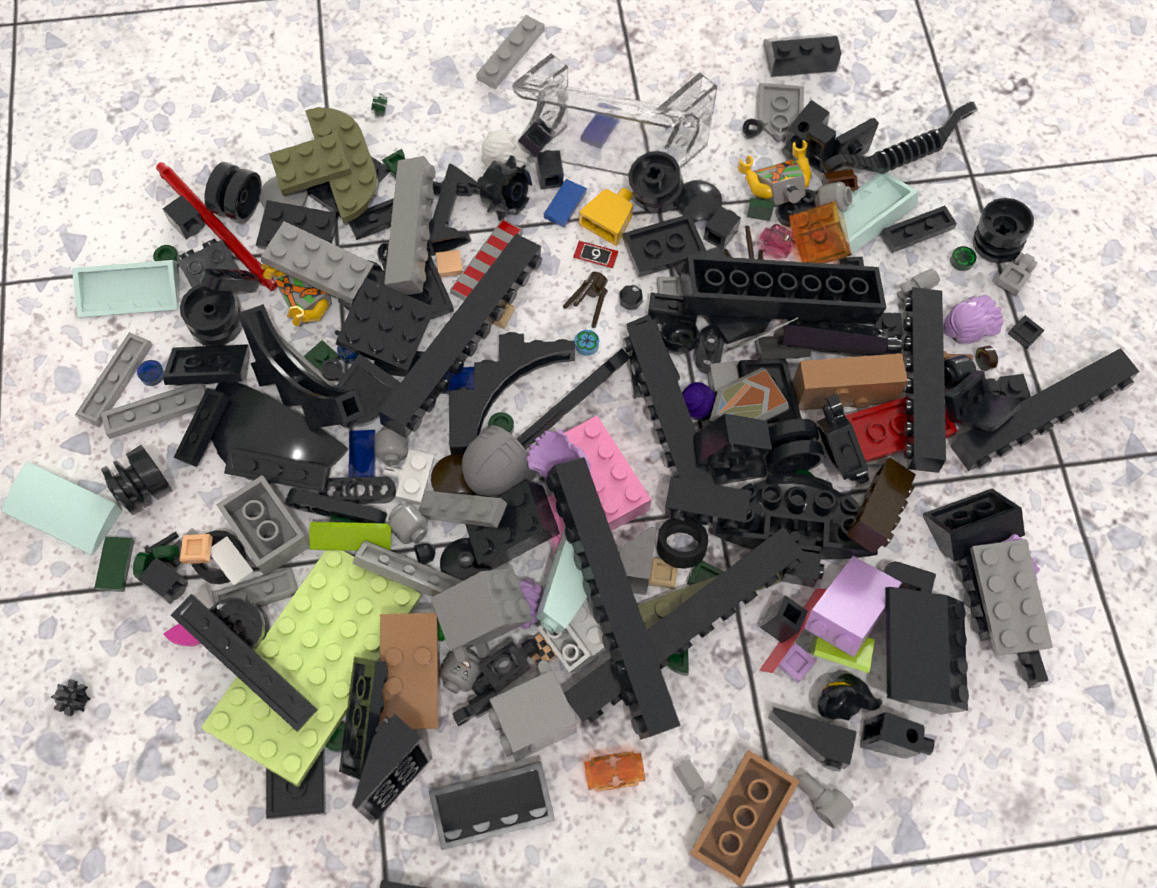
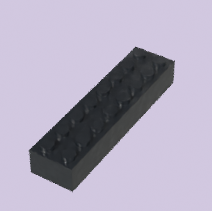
(782, 290)

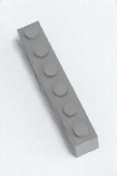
(410, 226)

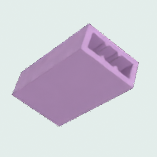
(851, 606)

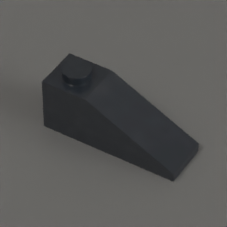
(820, 739)

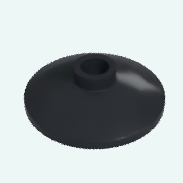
(451, 560)

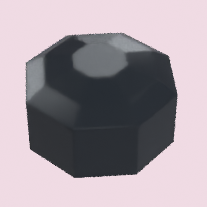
(630, 297)

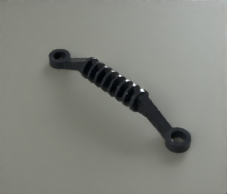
(905, 151)

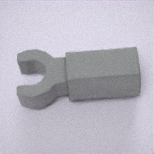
(924, 280)
(693, 784)

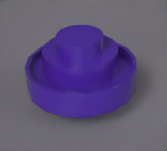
(699, 400)

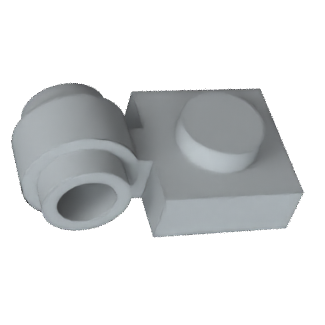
(1017, 273)

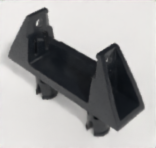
(454, 184)

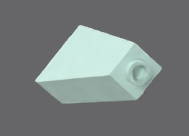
(563, 590)

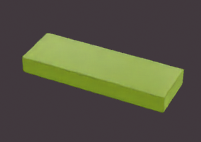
(348, 535)

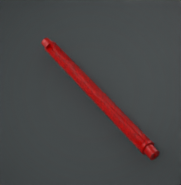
(216, 225)

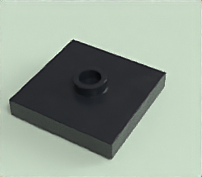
(857, 140)

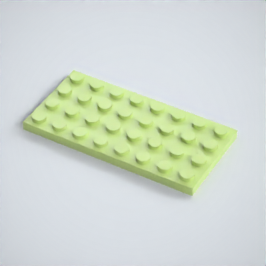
(314, 650)

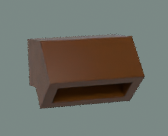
(845, 176)

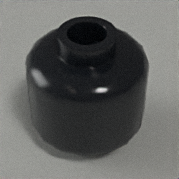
(957, 369)

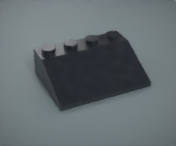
(926, 650)
(390, 766)

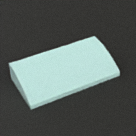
(876, 207)
(126, 288)
(60, 508)

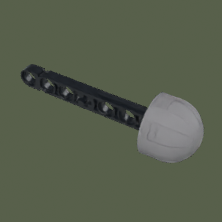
(498, 460)

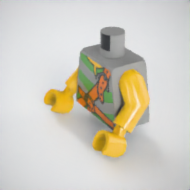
(780, 181)
(303, 300)

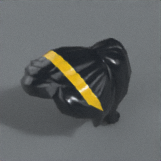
(846, 698)

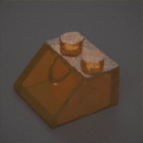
(821, 234)

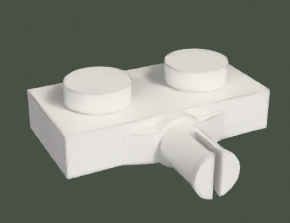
(412, 476)

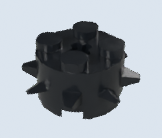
(504, 187)

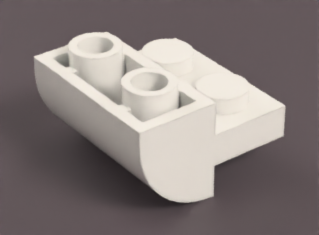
(579, 642)

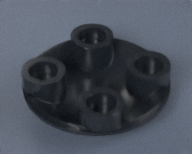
(700, 200)

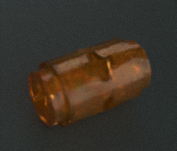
(628, 769)

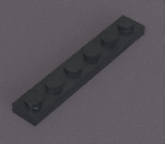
(244, 662)

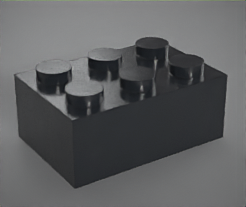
(522, 527)

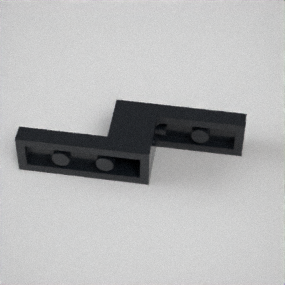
(1031, 666)

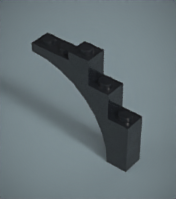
(492, 378)
(296, 386)

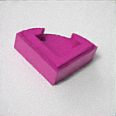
(181, 637)

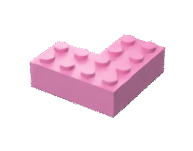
(615, 482)

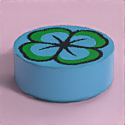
(587, 342)

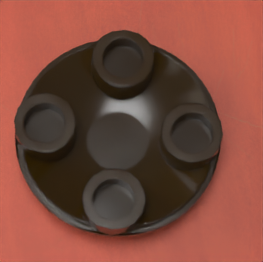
(448, 476)

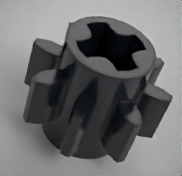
(70, 697)

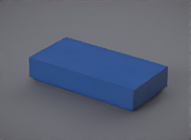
(565, 203)

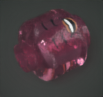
(777, 241)

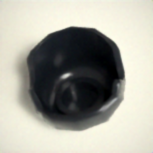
(680, 336)

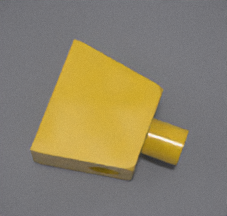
(608, 215)

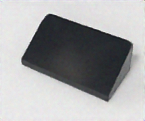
(667, 308)

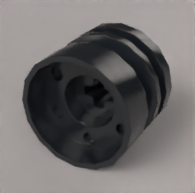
(1003, 230)
(136, 480)
(253, 618)

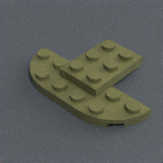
(334, 156)

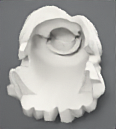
(502, 144)

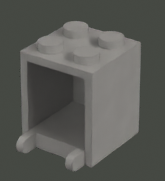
(481, 611)
(532, 715)

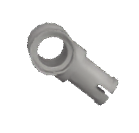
(830, 805)

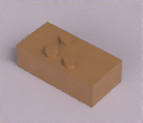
(854, 379)
(413, 664)
(744, 818)

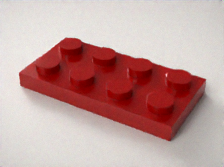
(881, 429)

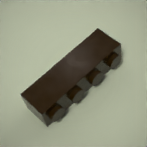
(882, 505)

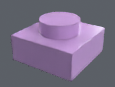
(796, 663)

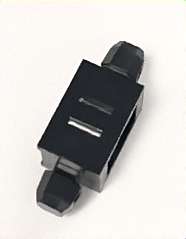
(528, 649)

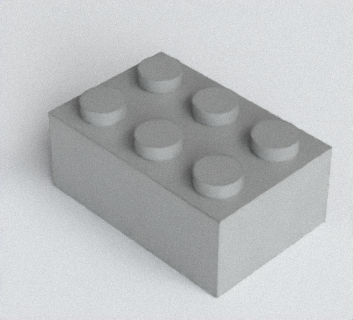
(263, 525)

